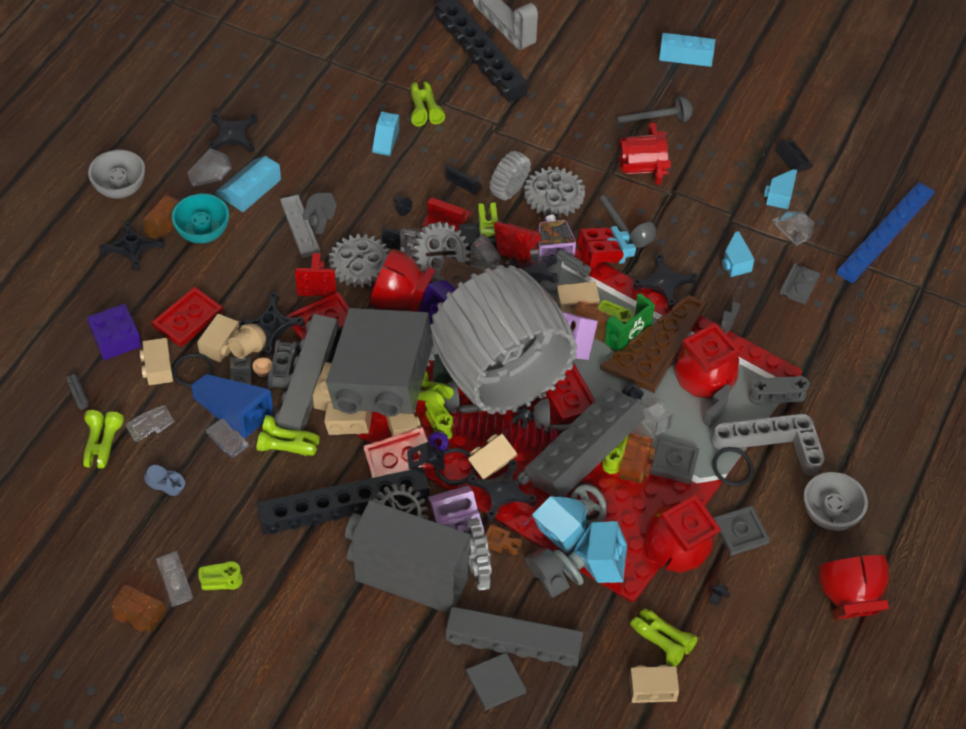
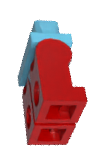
(605, 245)

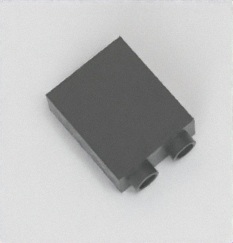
(380, 361)
(409, 556)

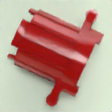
(645, 154)

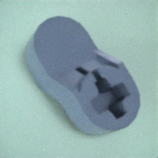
(161, 479)

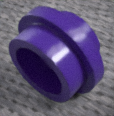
(433, 438)

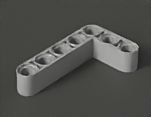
(516, 26)
(772, 435)

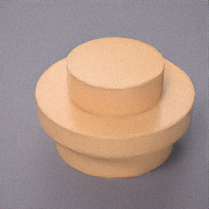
(262, 366)

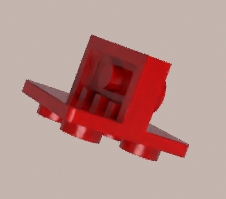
(445, 213)
(515, 241)
(315, 280)

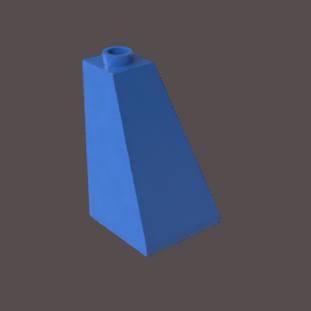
(236, 402)

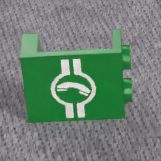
(620, 334)

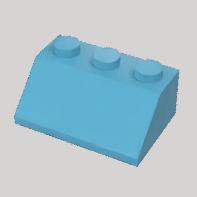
(687, 49)
(250, 183)

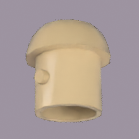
(248, 340)

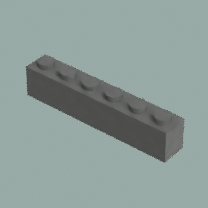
(308, 366)
(514, 636)

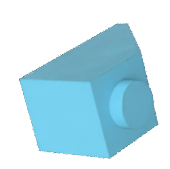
(386, 133)
(780, 190)
(737, 257)

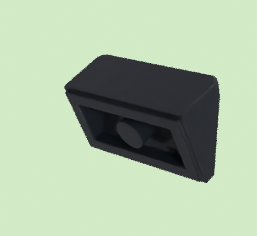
(793, 156)
(462, 180)

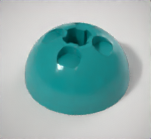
(200, 218)

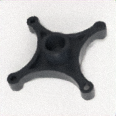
(233, 132)
(131, 246)
(538, 269)
(665, 281)
(273, 322)
(502, 490)

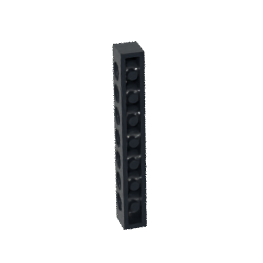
(481, 50)
(332, 498)

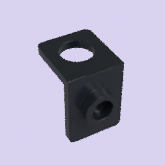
(391, 238)
(429, 455)

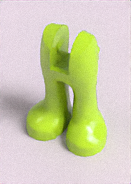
(419, 115)
(434, 392)
(95, 421)
(302, 441)
(649, 628)

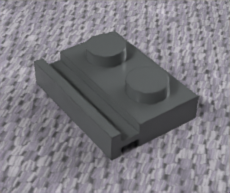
(800, 284)

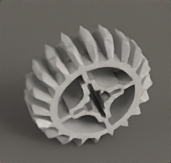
(510, 175)
(394, 503)

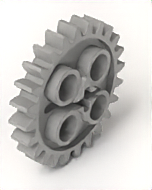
(554, 192)
(438, 235)
(358, 260)
(479, 555)

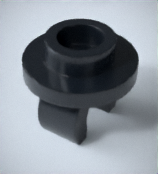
(403, 205)
(632, 391)
(524, 414)
(719, 591)

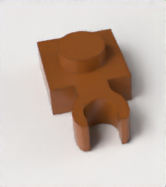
(499, 539)

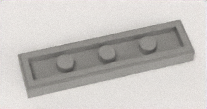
(300, 228)

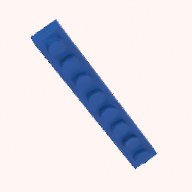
(885, 232)

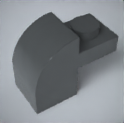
(319, 209)
(548, 568)

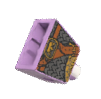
(554, 237)

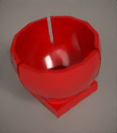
(400, 285)
(707, 362)
(681, 532)
(855, 586)

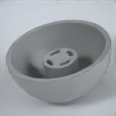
(117, 173)
(835, 501)

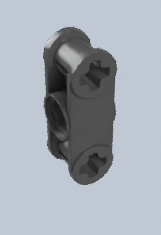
(282, 364)
(778, 390)

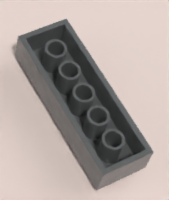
(585, 443)

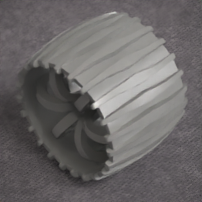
(503, 339)

